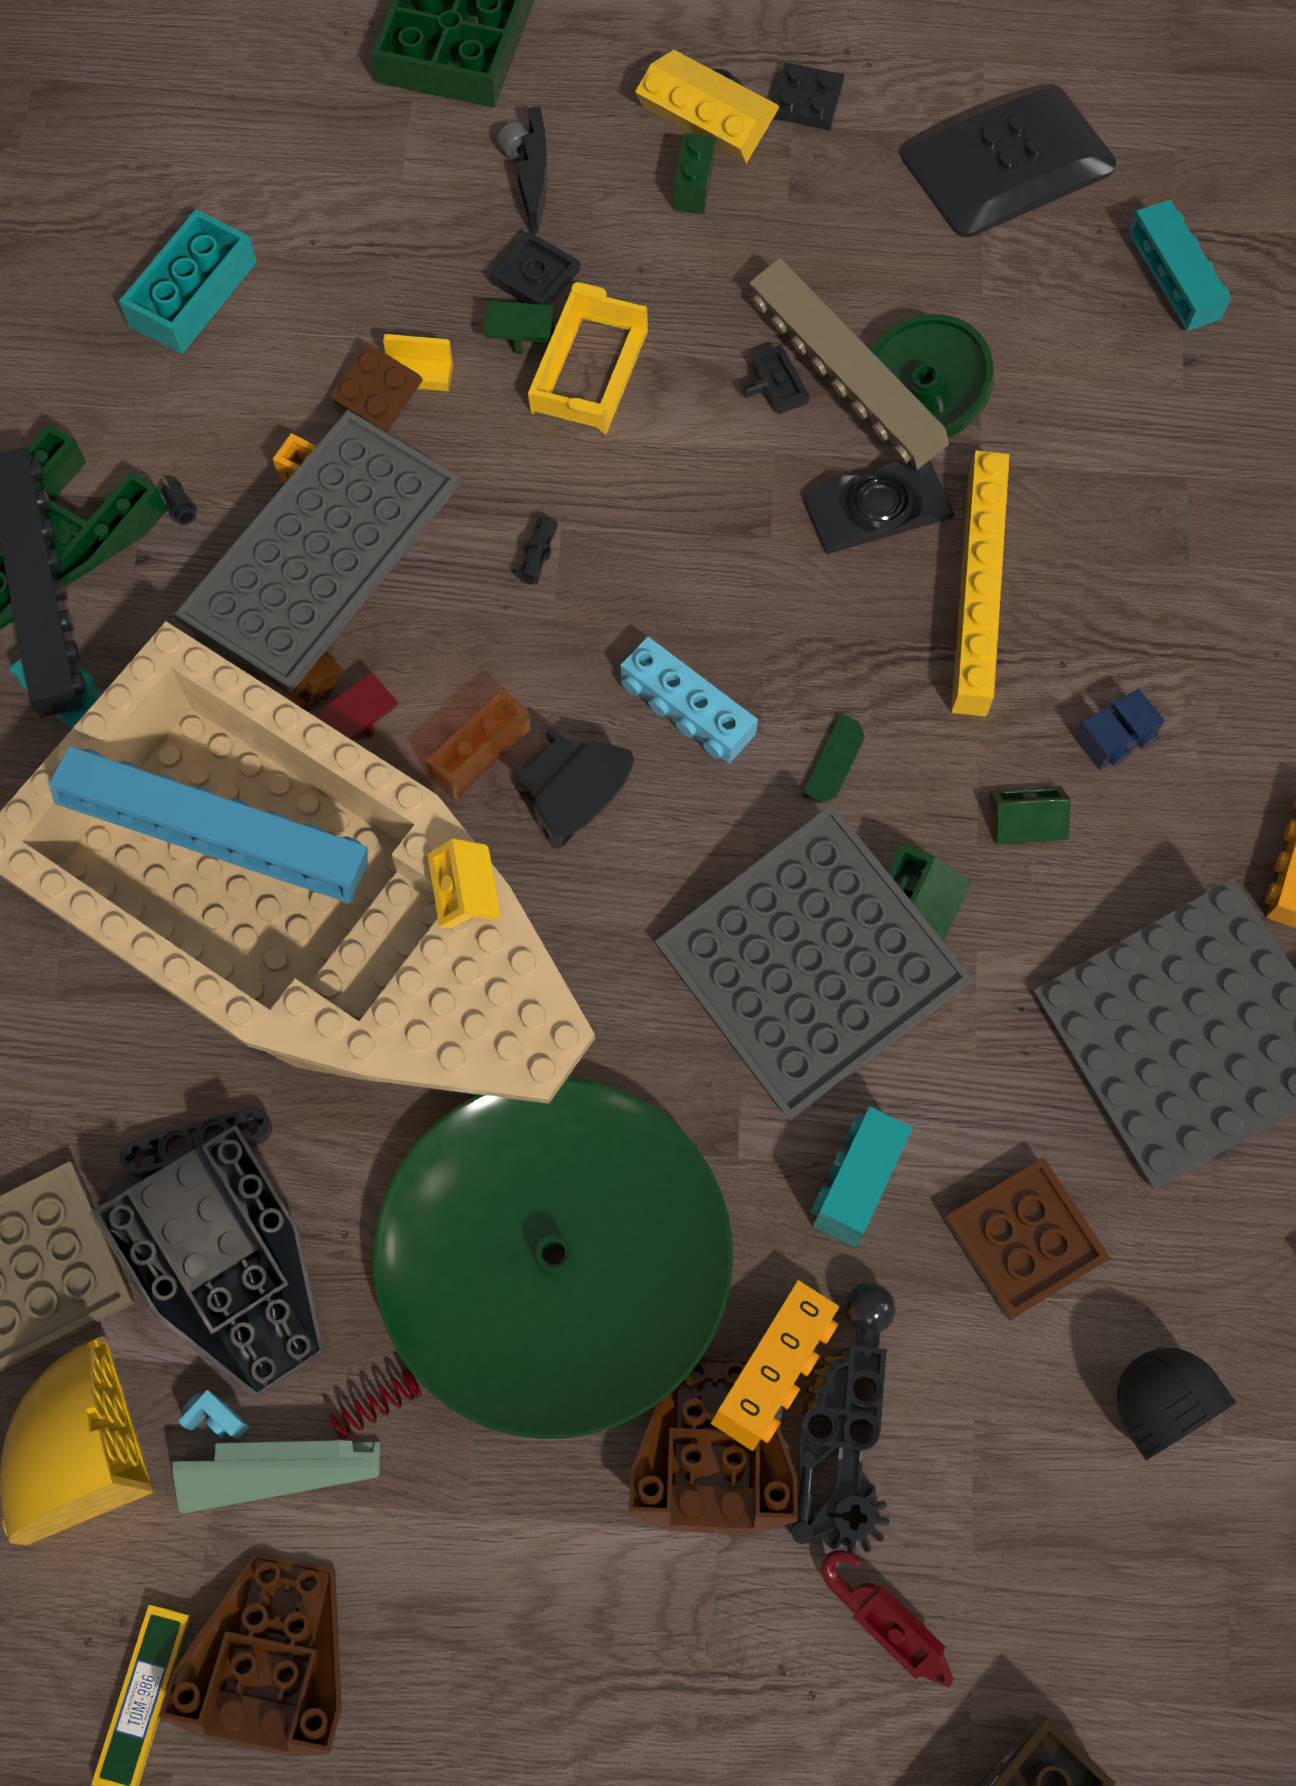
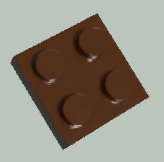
(376, 387)

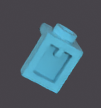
(222, 1417)

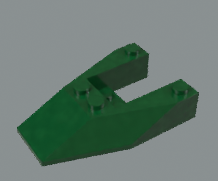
(86, 544)

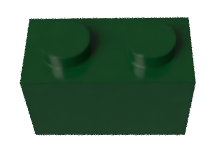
(694, 173)

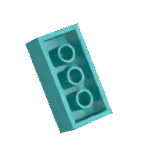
(188, 281)

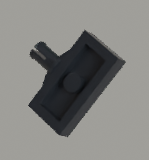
(777, 380)

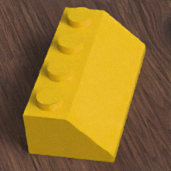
(706, 103)

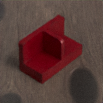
(358, 708)

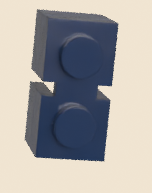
(1111, 735)

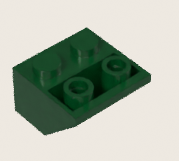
(930, 886)

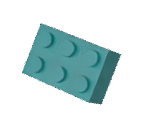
(860, 1176)

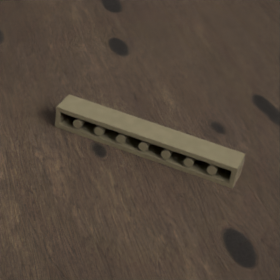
(849, 364)

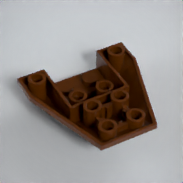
(700, 1477)
(265, 1663)

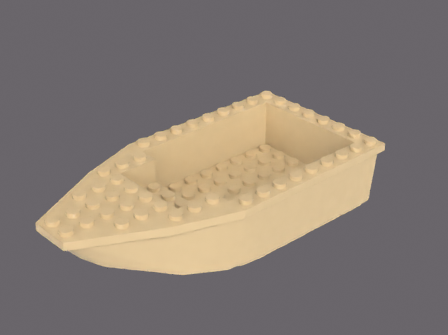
(277, 966)

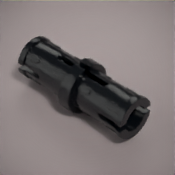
(537, 550)

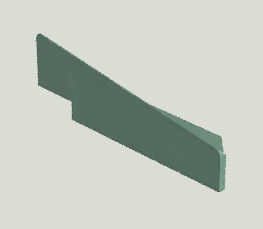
(271, 1469)

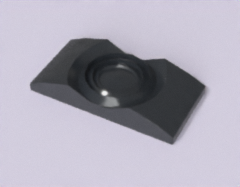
(876, 505)

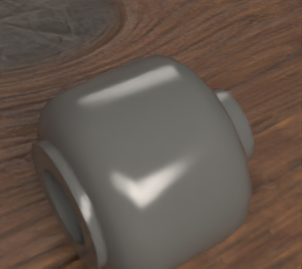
(511, 140)

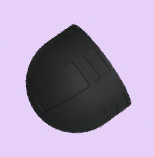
(1167, 1398)

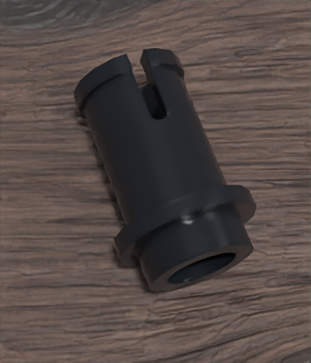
(181, 508)

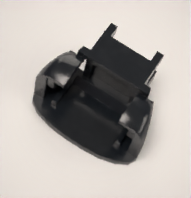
(572, 784)

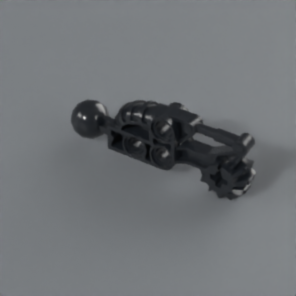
(831, 1395)

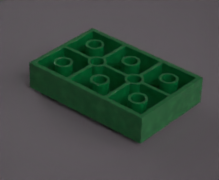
(450, 46)

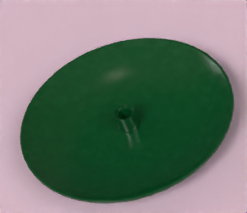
(569, 1341)

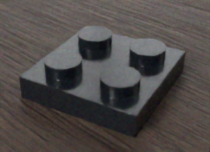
(808, 96)
(535, 270)

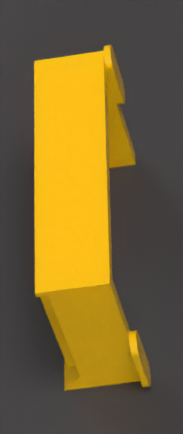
(590, 304)

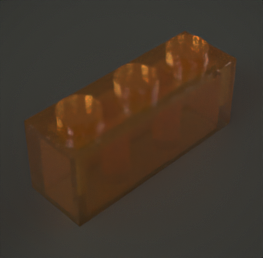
(478, 744)

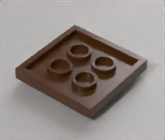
(1026, 1238)

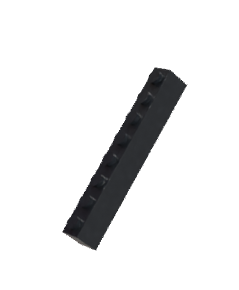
(36, 588)

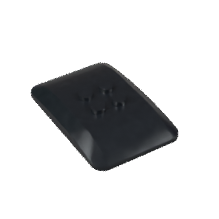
(1007, 159)

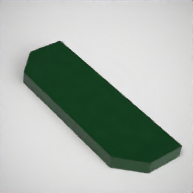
(835, 761)

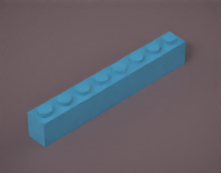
(209, 824)

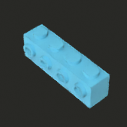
(688, 700)

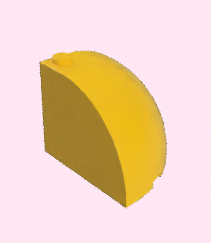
(70, 1448)

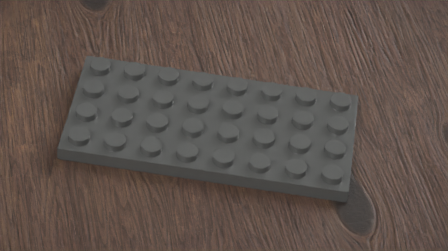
(318, 550)

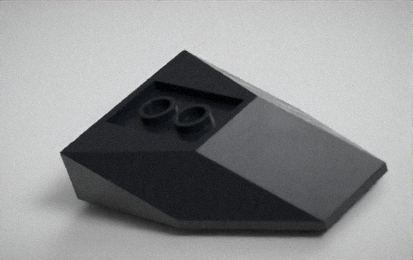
(219, 1261)

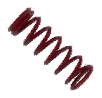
(414, 1393)

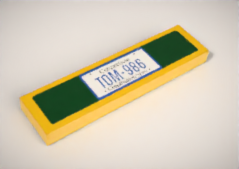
(142, 1698)

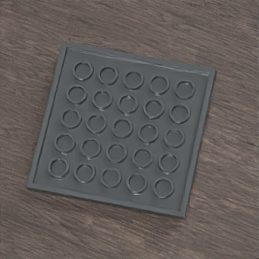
(813, 962)
(1185, 1031)

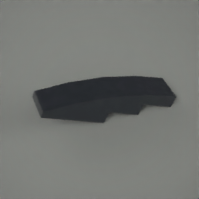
(533, 171)

